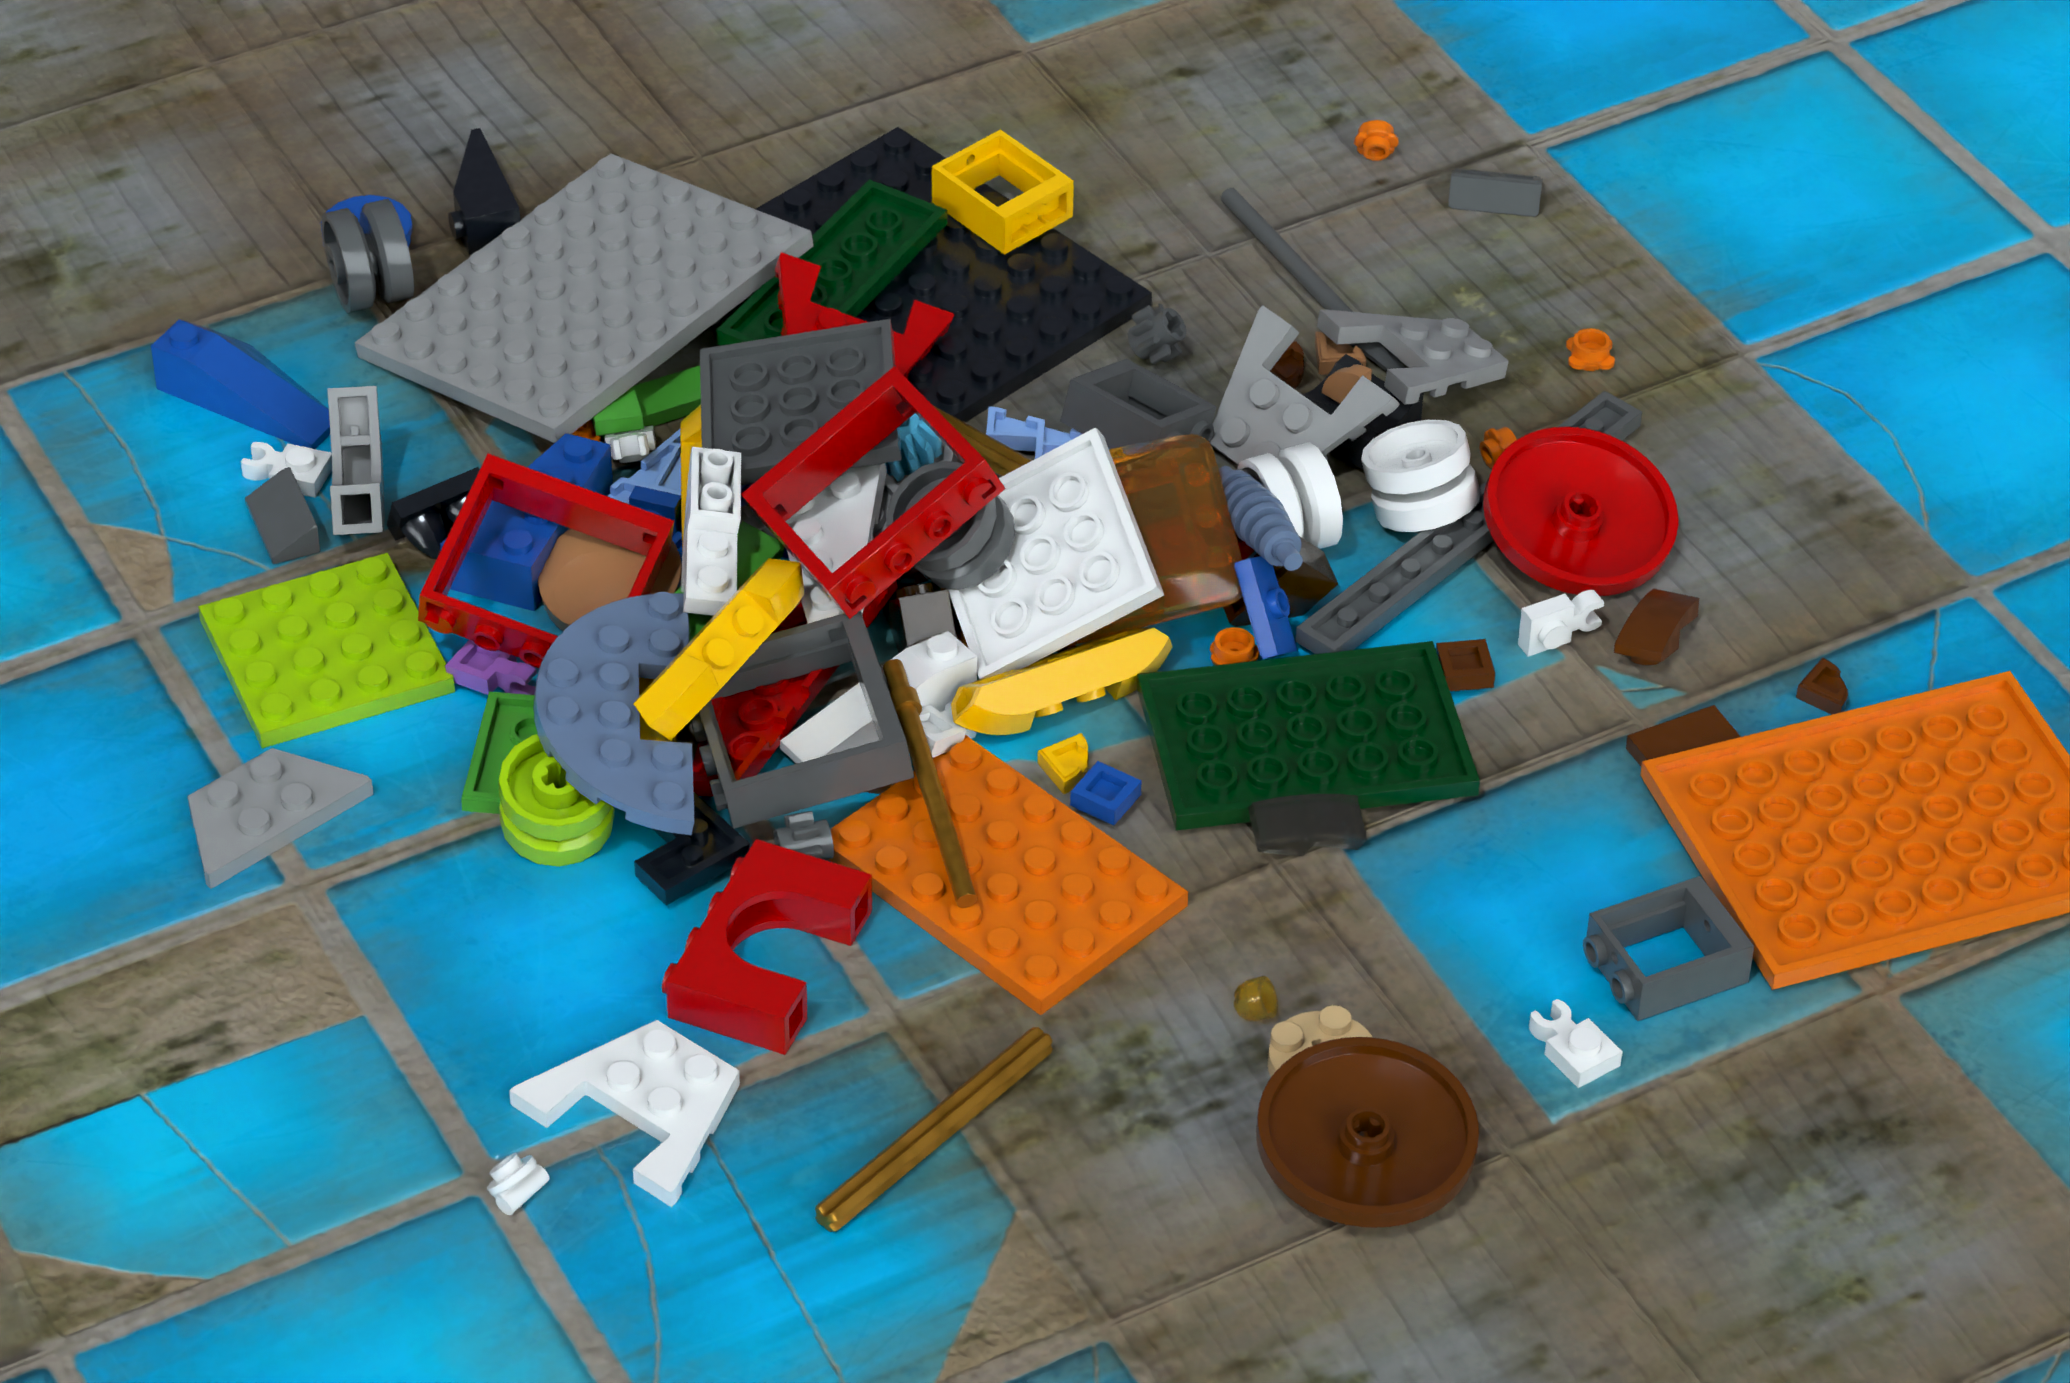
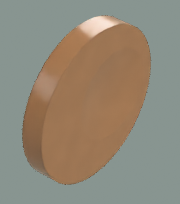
(592, 573)

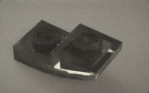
(1301, 821)

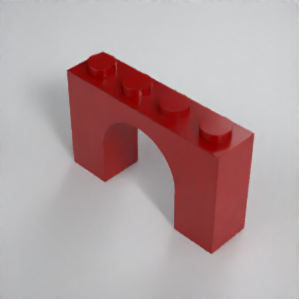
(765, 892)

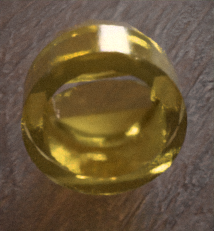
(1256, 999)

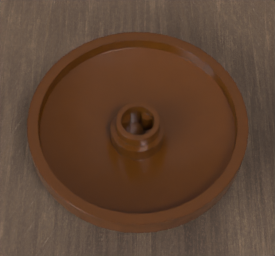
(1367, 1132)

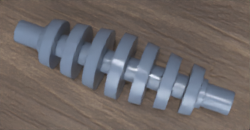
(1261, 519)

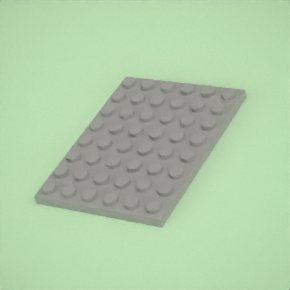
(583, 297)

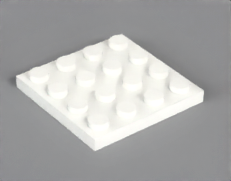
(1070, 563)

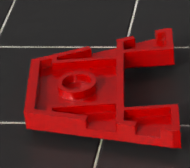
(801, 315)

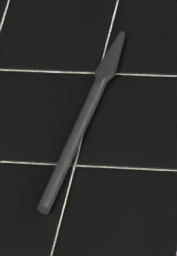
(1301, 271)

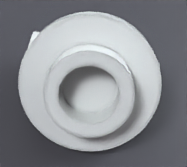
(516, 1181)

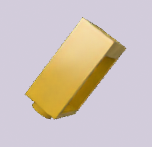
(1041, 207)

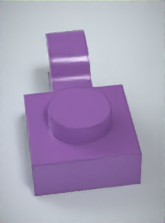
(488, 669)

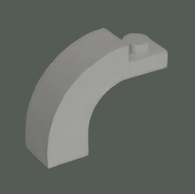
(356, 461)

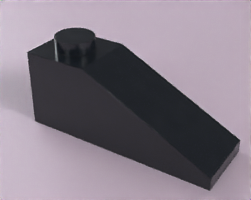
(481, 197)

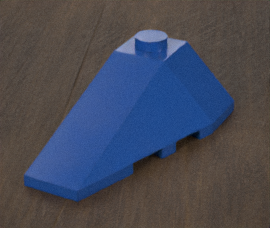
(237, 384)

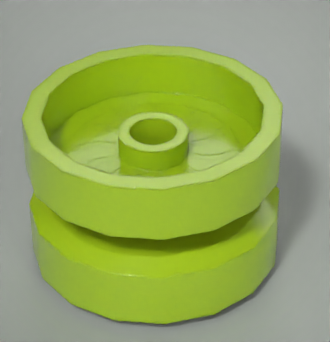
(545, 813)

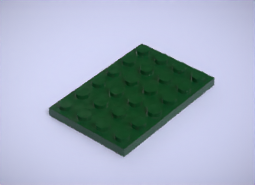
(1306, 725)

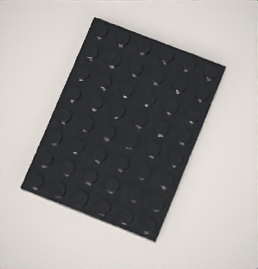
(1010, 310)

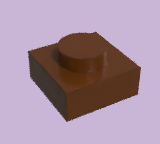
(1466, 664)

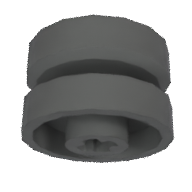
(367, 255)
(969, 552)

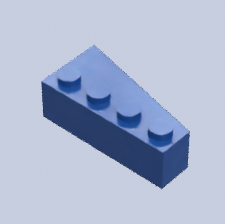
(515, 544)

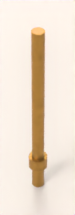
(908, 710)

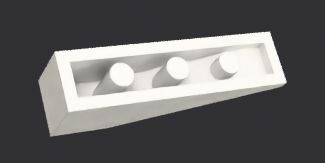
(932, 668)

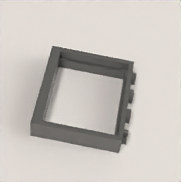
(823, 778)

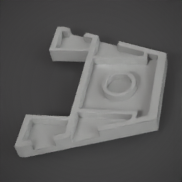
(1433, 349)
(1268, 415)

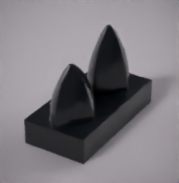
(423, 513)

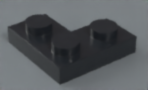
(691, 859)

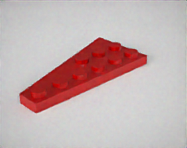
(763, 716)

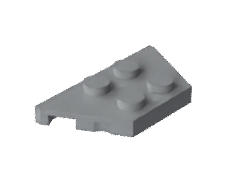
(267, 808)

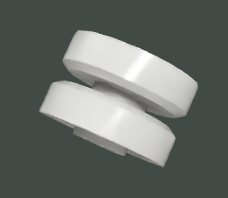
(1420, 475)
(1305, 488)

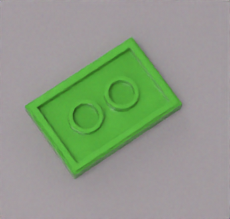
(504, 724)

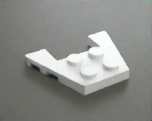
(652, 1082)

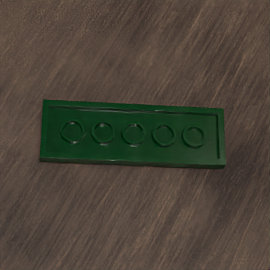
(857, 255)

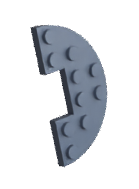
(590, 715)

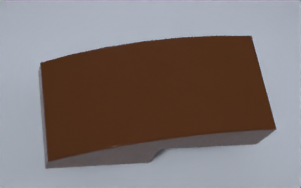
(1655, 626)

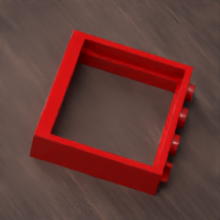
(834, 451)
(555, 502)

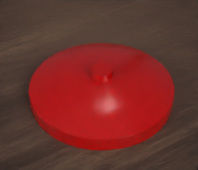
(1580, 511)

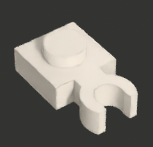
(632, 445)
(308, 465)
(1553, 620)
(941, 730)
(1575, 1049)

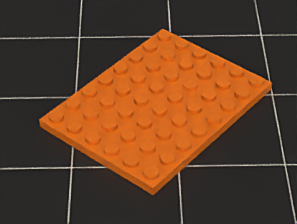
(1878, 826)

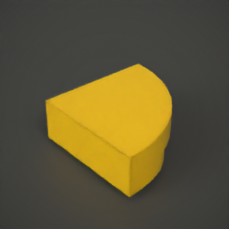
(1065, 762)

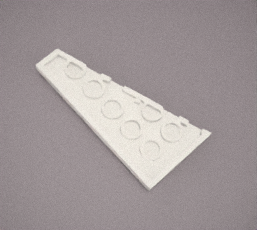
(836, 528)

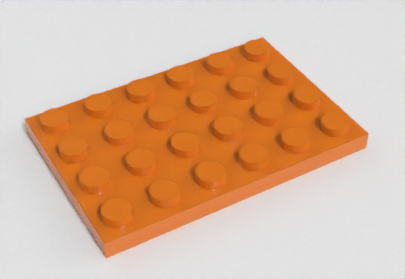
(1047, 883)

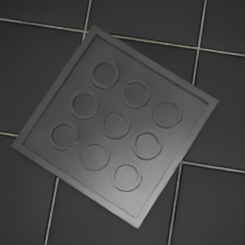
(784, 388)

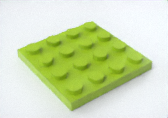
(325, 650)

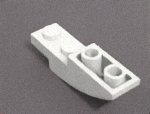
(711, 530)

